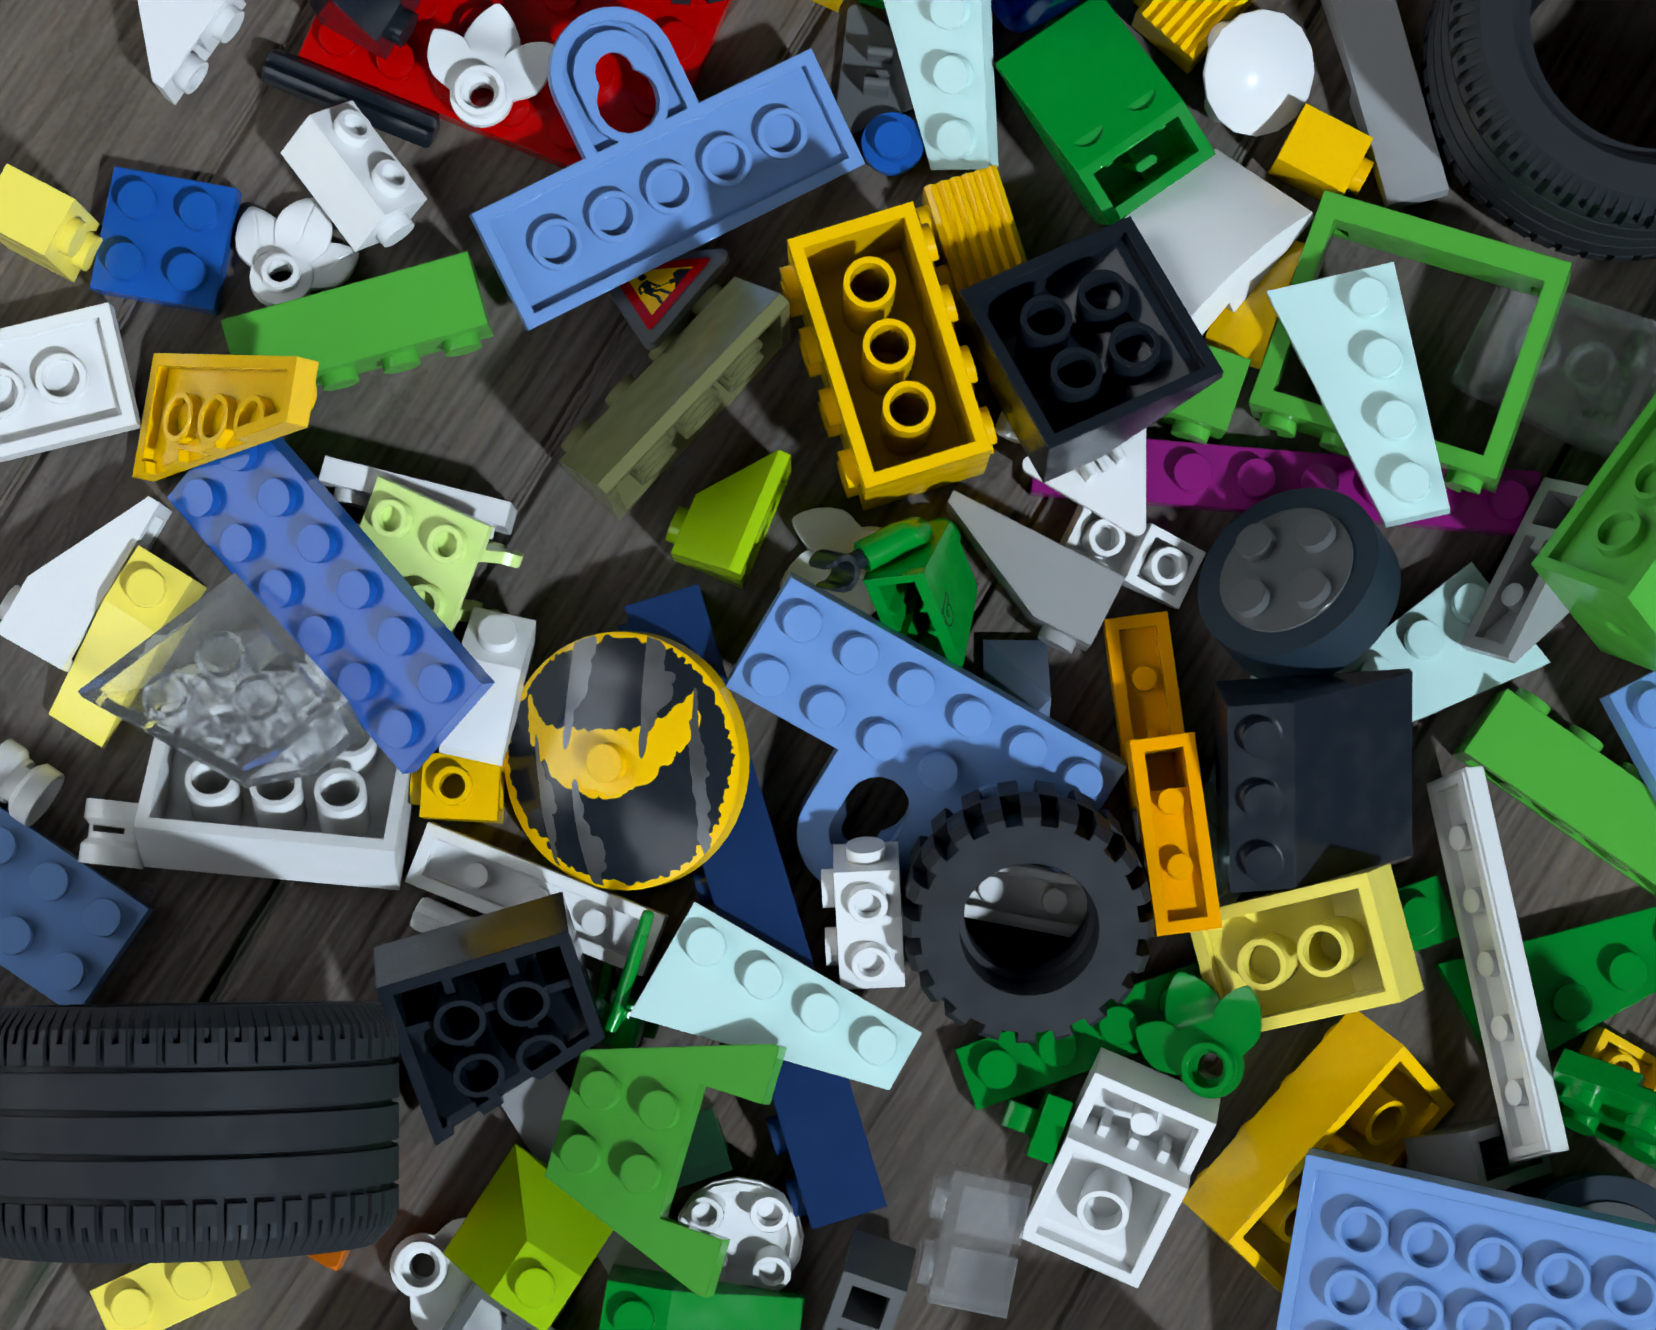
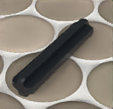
(331, 89)

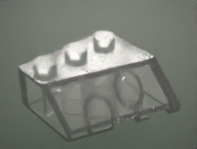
(231, 692)

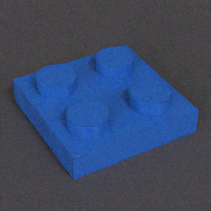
(166, 240)

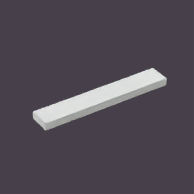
(1497, 965)

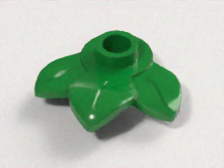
(1198, 1025)

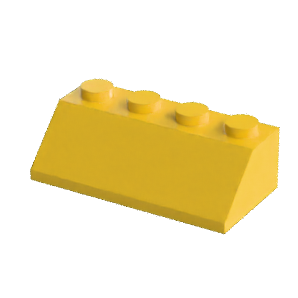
(1349, 1098)

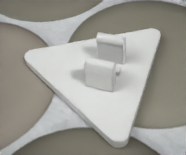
(1109, 486)

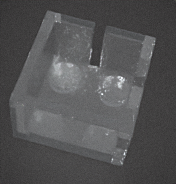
(975, 1226)

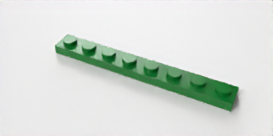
(1008, 1069)

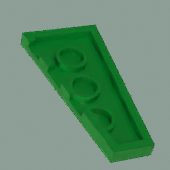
(1576, 975)

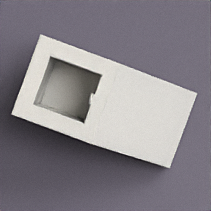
(182, 38)

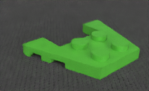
(630, 1136)

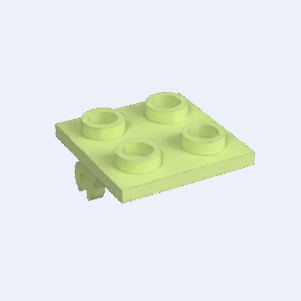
(432, 546)

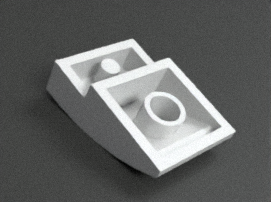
(1219, 234)
(1120, 1168)

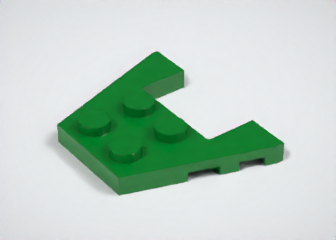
(1608, 1104)

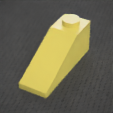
(135, 607)

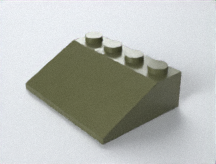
(678, 394)

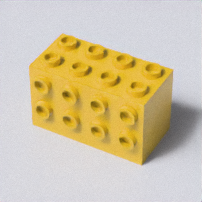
(887, 356)

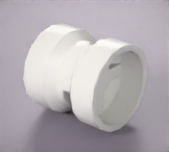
(26, 787)
(110, 848)

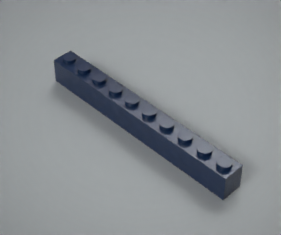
(751, 889)

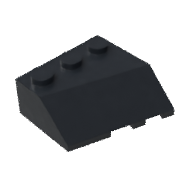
(487, 1006)

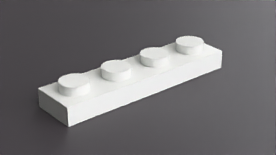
(496, 879)

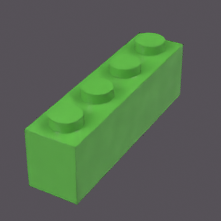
(372, 322)
(1566, 782)

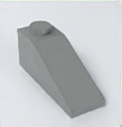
(1044, 579)
(1518, 602)

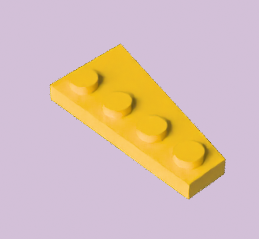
(219, 406)

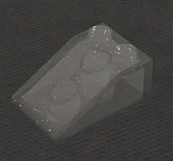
(1591, 377)

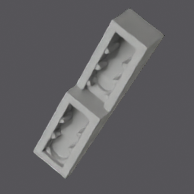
(1387, 100)

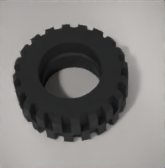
(1041, 989)

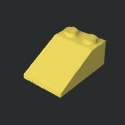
(1314, 949)

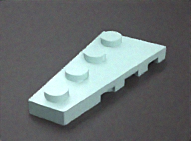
(1429, 642)

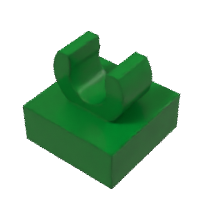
(1042, 1125)

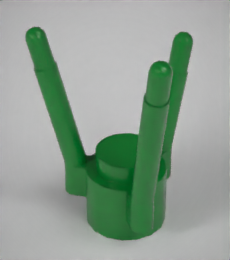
(617, 1002)

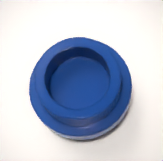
(892, 143)

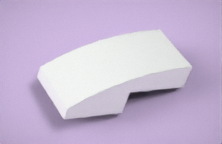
(1153, 563)

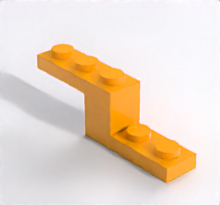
(1162, 774)

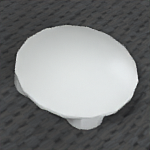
(1257, 72)
(760, 1226)

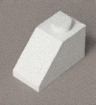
(505, 651)

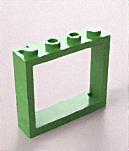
(1445, 249)

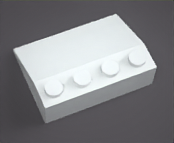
(324, 827)

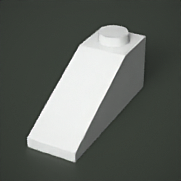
(64, 595)

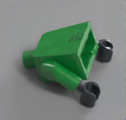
(914, 581)

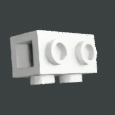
(354, 176)
(868, 914)

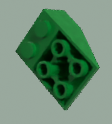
(1104, 111)

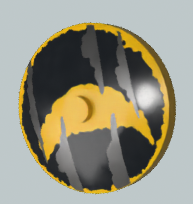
(627, 760)

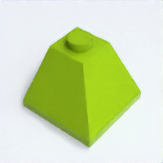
(730, 520)
(527, 1240)

